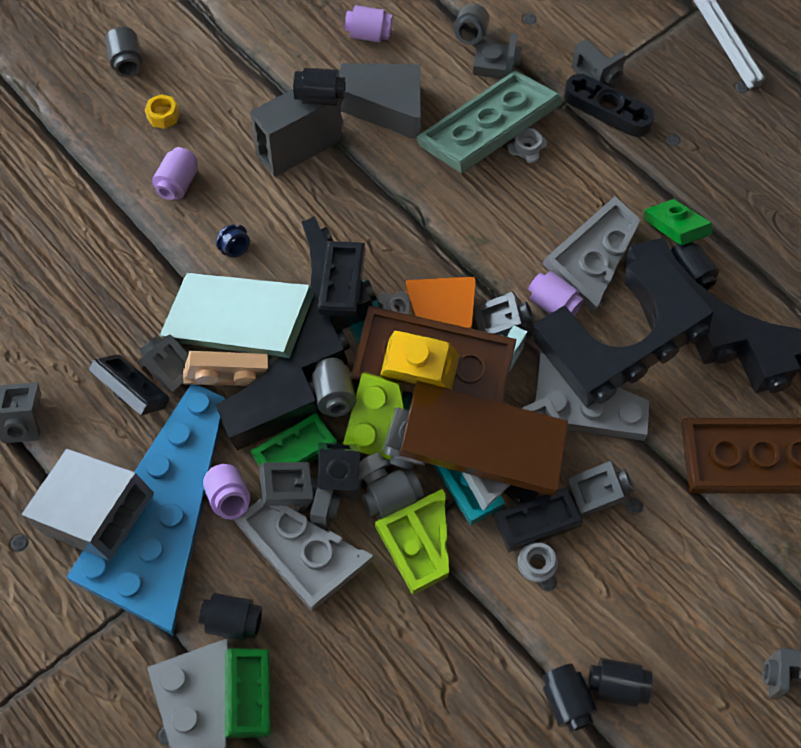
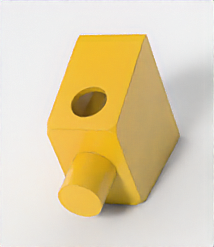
(421, 359)

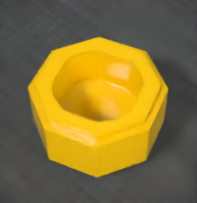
(162, 111)

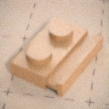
(223, 368)

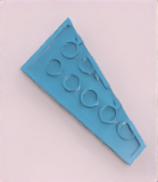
(153, 559)

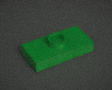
(678, 222)
(295, 444)
(247, 693)

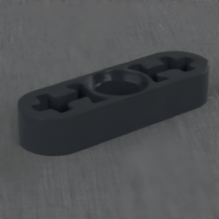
(603, 92)

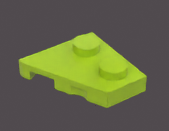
(373, 413)
(418, 541)

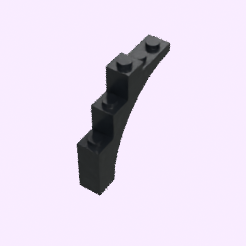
(765, 349)
(286, 389)

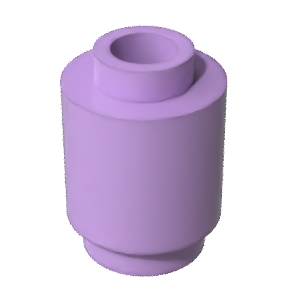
(368, 24)
(175, 173)
(553, 292)
(226, 491)

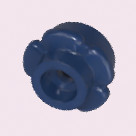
(233, 240)

